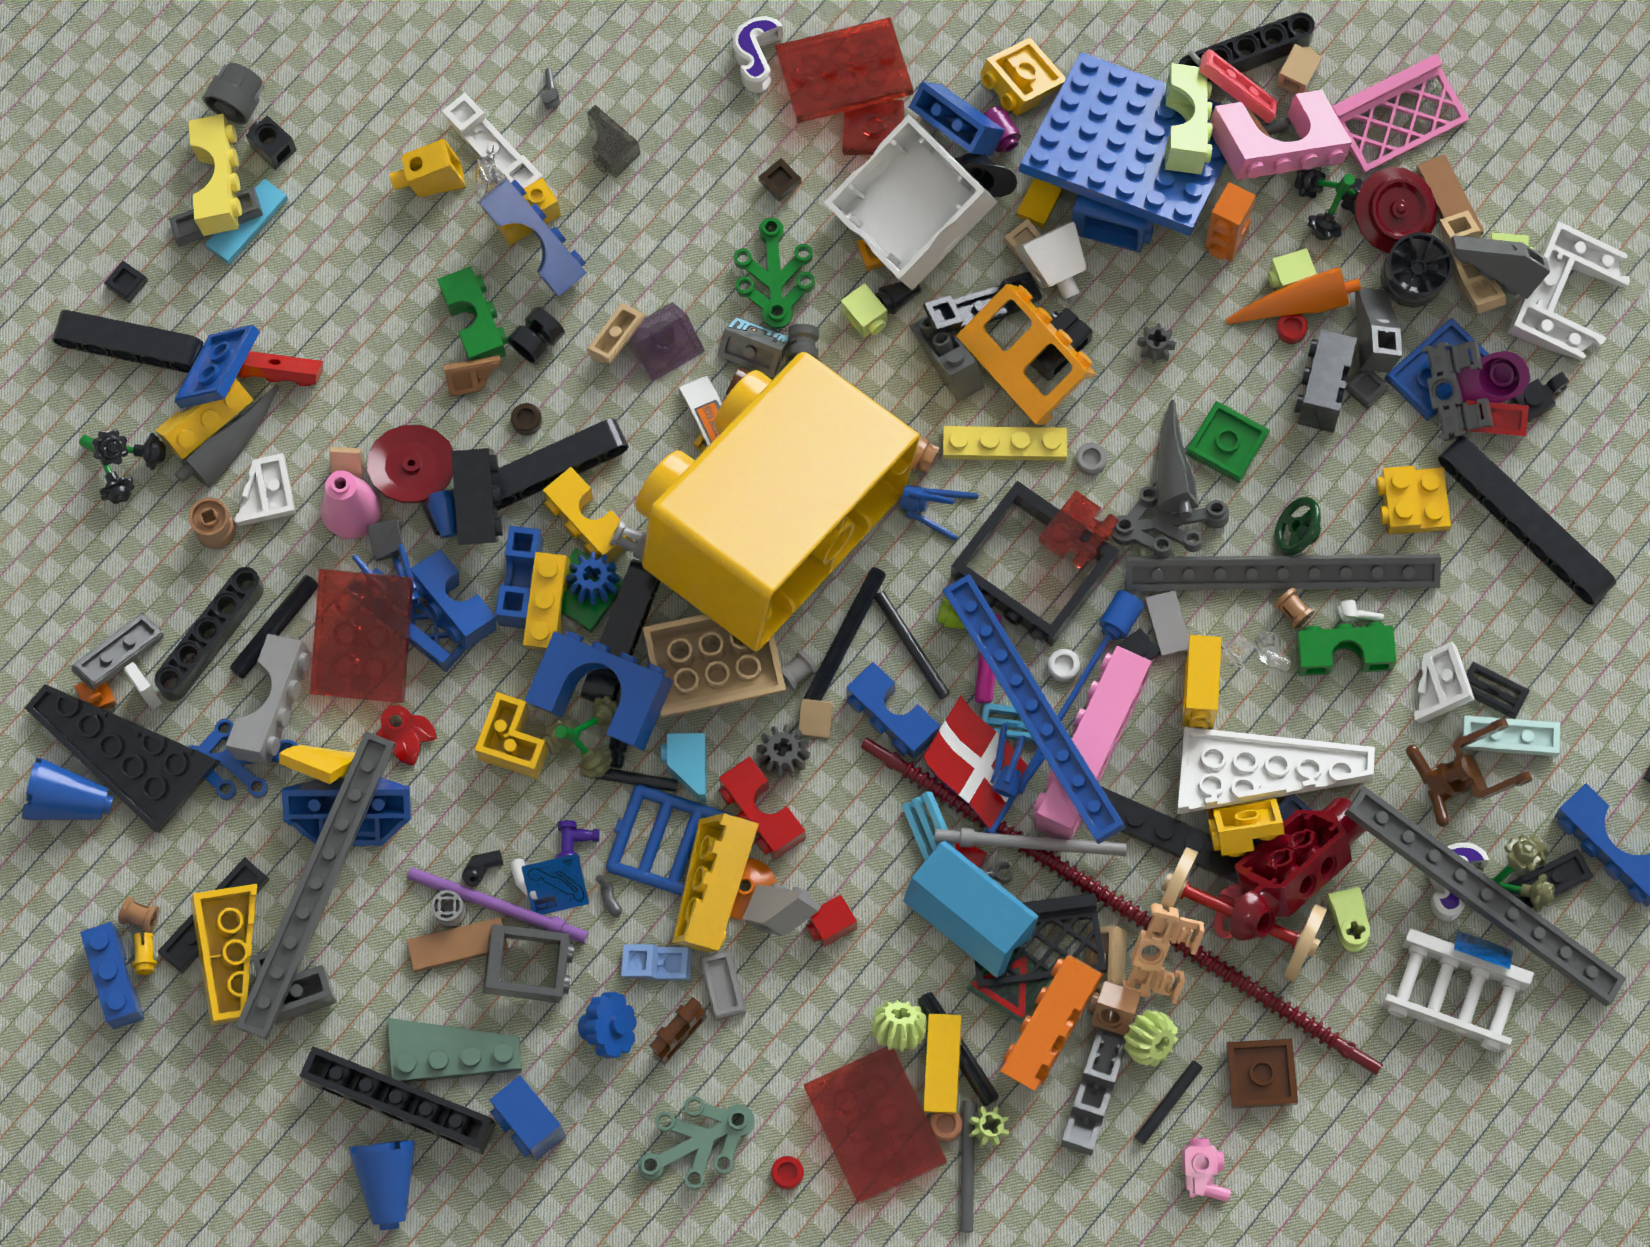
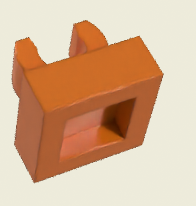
(100, 697)

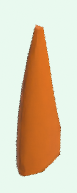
(1309, 295)

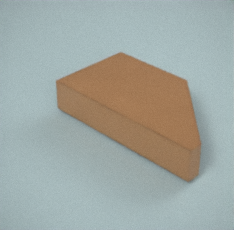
(470, 375)

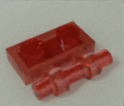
(1071, 523)

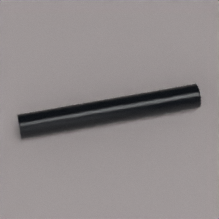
(643, 779)
(1168, 1102)

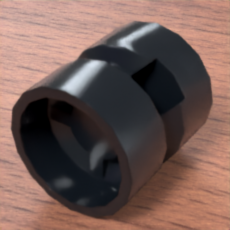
(526, 338)

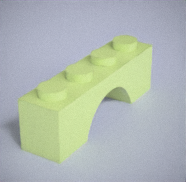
(1188, 143)

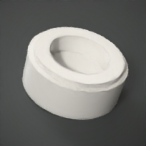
(1063, 665)

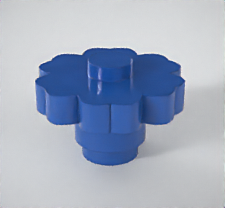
(608, 1025)

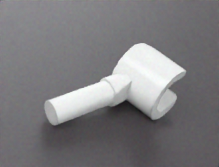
(1348, 612)

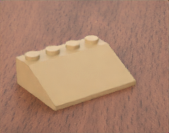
(710, 665)

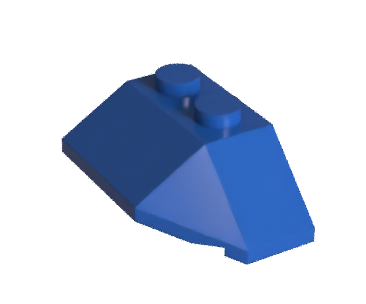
(310, 802)

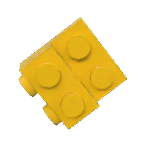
(1021, 76)
(1413, 500)
(1240, 823)

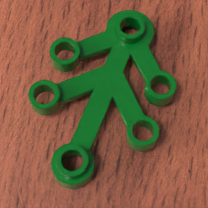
(774, 278)

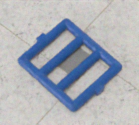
(624, 828)

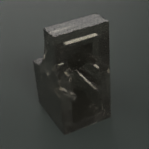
(614, 145)

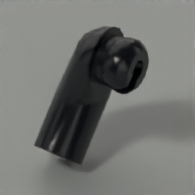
(478, 865)

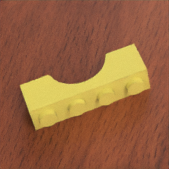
(217, 203)

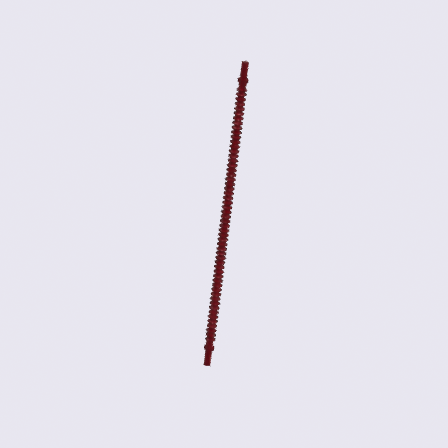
(1346, 1049)

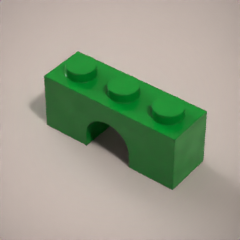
(463, 294)
(1371, 643)

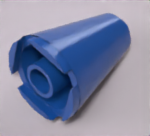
(63, 795)
(385, 1179)

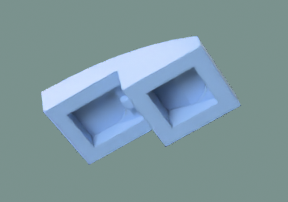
(656, 963)

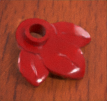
(408, 735)

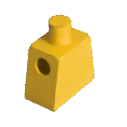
(430, 170)

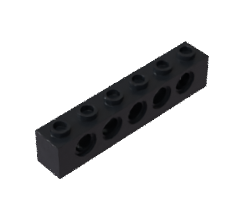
(397, 1100)

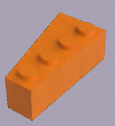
(1051, 1023)

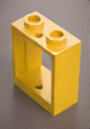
(1201, 681)

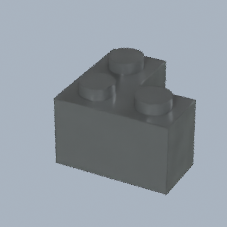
(308, 992)

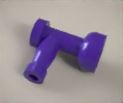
(571, 834)

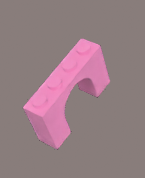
(1256, 155)

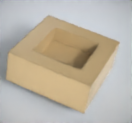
(1021, 235)

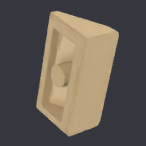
(615, 334)
(1114, 948)

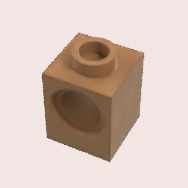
(1114, 1008)

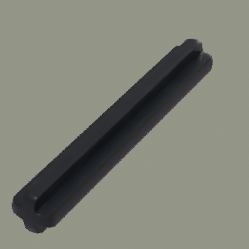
(274, 625)
(968, 1063)

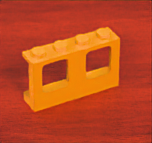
(1010, 365)

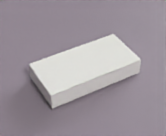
(142, 686)

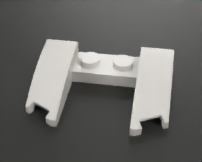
(1535, 317)

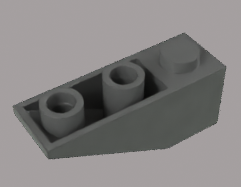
(1509, 262)
(1377, 331)
(949, 358)

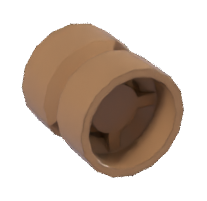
(212, 523)

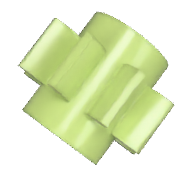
(988, 1135)

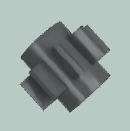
(1160, 335)

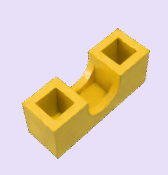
(189, 429)
(567, 498)
(545, 599)

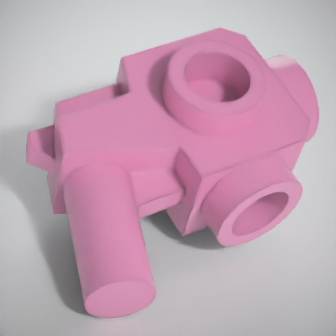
(1199, 1165)

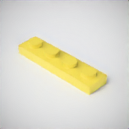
(1005, 443)

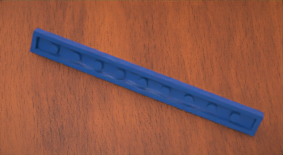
(1034, 709)

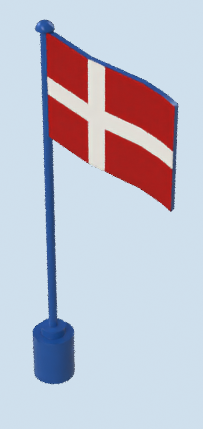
(967, 746)

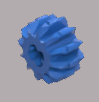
(599, 569)

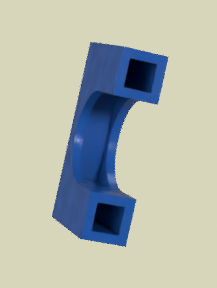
(570, 660)

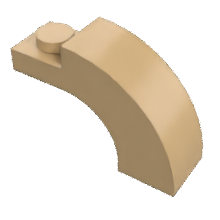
(1472, 285)

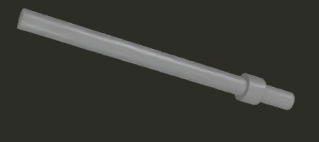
(967, 838)

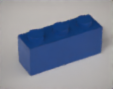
(956, 118)

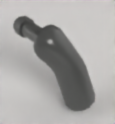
(1276, 126)
(608, 898)

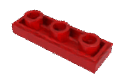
(279, 367)

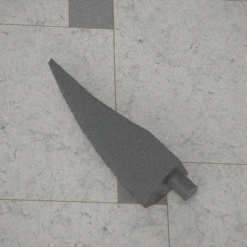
(223, 447)
(1174, 480)

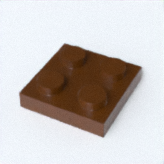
(1262, 1073)

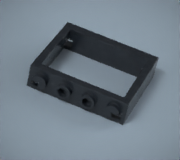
(1012, 609)

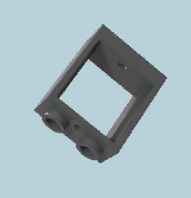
(494, 958)

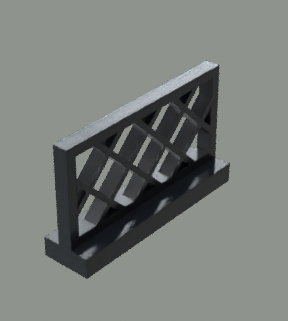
(1055, 912)

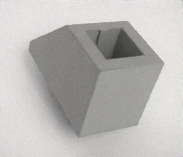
(778, 909)

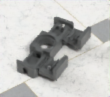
(1451, 416)

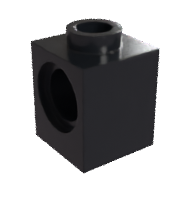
(278, 150)

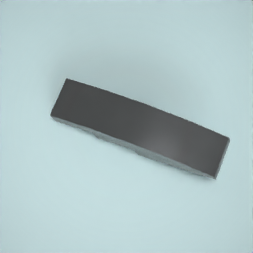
(1094, 1092)

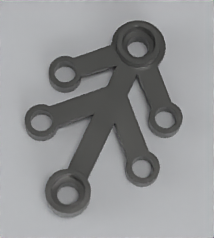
(1165, 524)

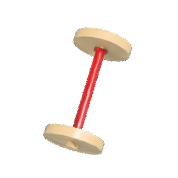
(1304, 943)

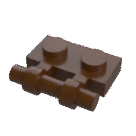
(678, 1030)

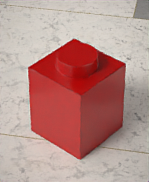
(831, 921)

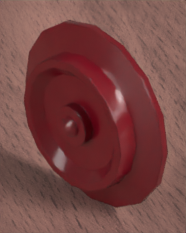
(1393, 206)
(410, 463)

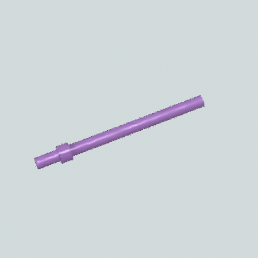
(552, 924)

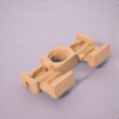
(1148, 970)

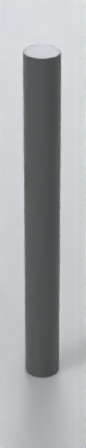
(967, 1168)

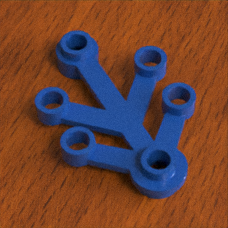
(233, 765)

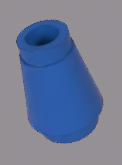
(443, 512)

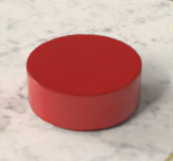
(1292, 328)
(787, 1173)

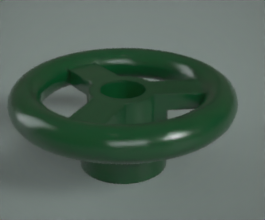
(1303, 529)

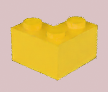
(503, 741)

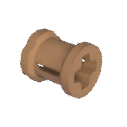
(1293, 608)
(138, 915)

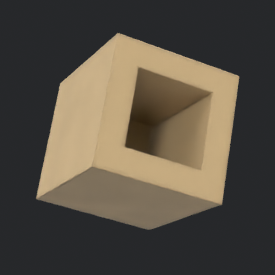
(1299, 70)

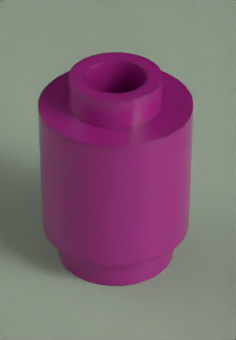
(1011, 135)

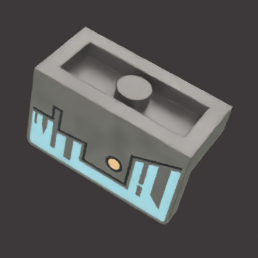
(753, 346)

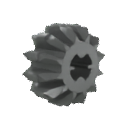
(773, 745)

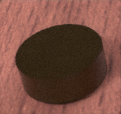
(526, 419)

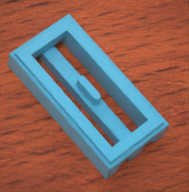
(1006, 710)
(924, 836)

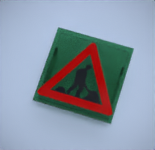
(1011, 999)

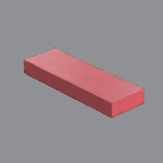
(1238, 86)

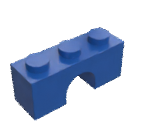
(515, 593)
(464, 620)
(910, 731)
(110, 975)

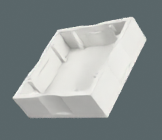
(910, 202)

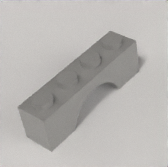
(258, 735)

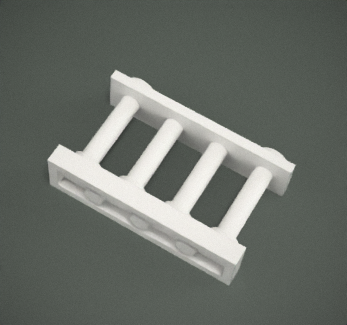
(1424, 945)

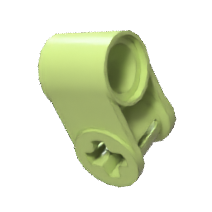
(1348, 914)

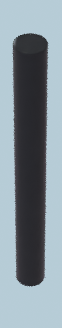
(912, 645)

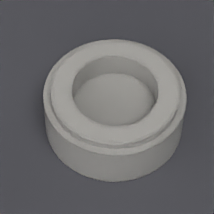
(1091, 459)

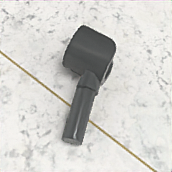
(550, 97)
(994, 873)

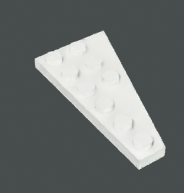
(1245, 767)

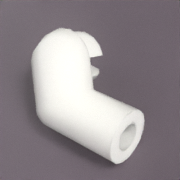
(516, 870)

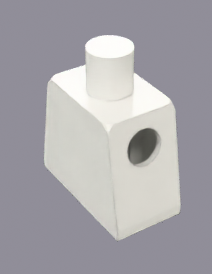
(1055, 259)

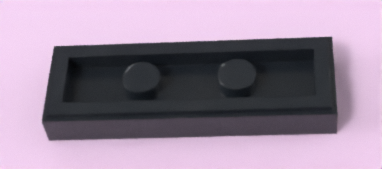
(1563, 873)

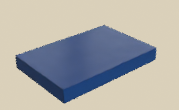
(216, 366)
(1411, 374)

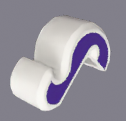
(748, 54)
(1445, 904)

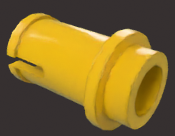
(144, 954)

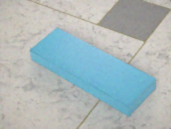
(231, 243)

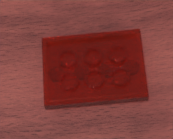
(844, 70)
(361, 635)
(874, 1124)

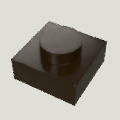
(780, 179)

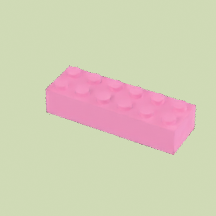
(1095, 735)

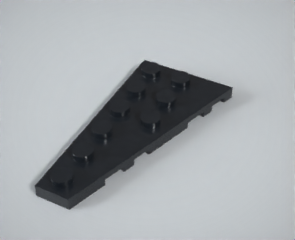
(135, 763)

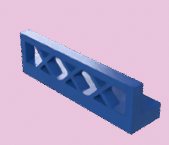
(425, 642)

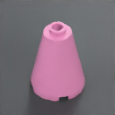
(349, 505)

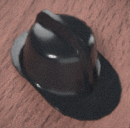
(993, 178)

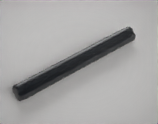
(845, 634)

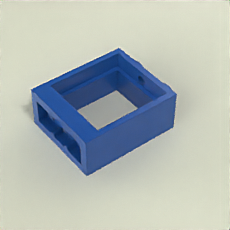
(1110, 225)

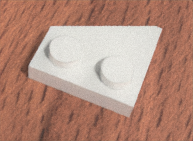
(267, 492)
(1442, 683)

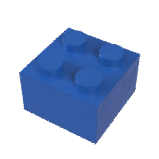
(524, 1114)

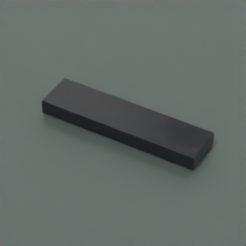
(182, 946)

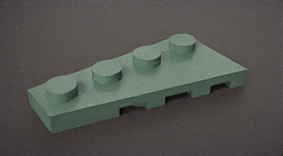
(444, 1052)

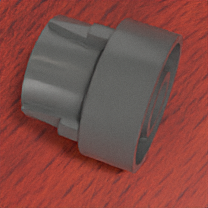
(234, 93)

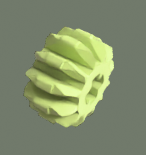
(899, 1025)
(1150, 1038)

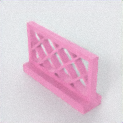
(1392, 88)

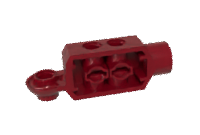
(1291, 867)

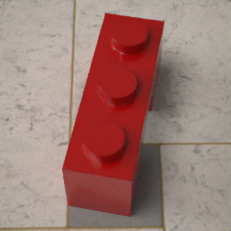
(776, 831)

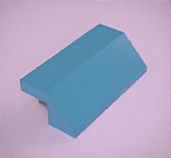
(970, 908)

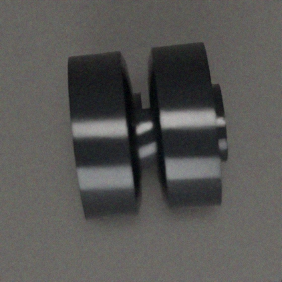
(1416, 269)

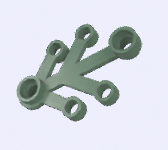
(701, 1140)

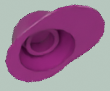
(1502, 378)

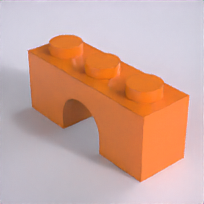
(1229, 222)

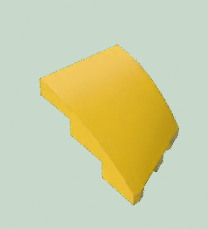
(317, 762)

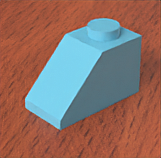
(687, 761)

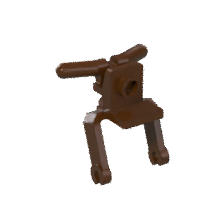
(1461, 774)

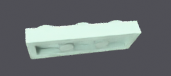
(1519, 738)

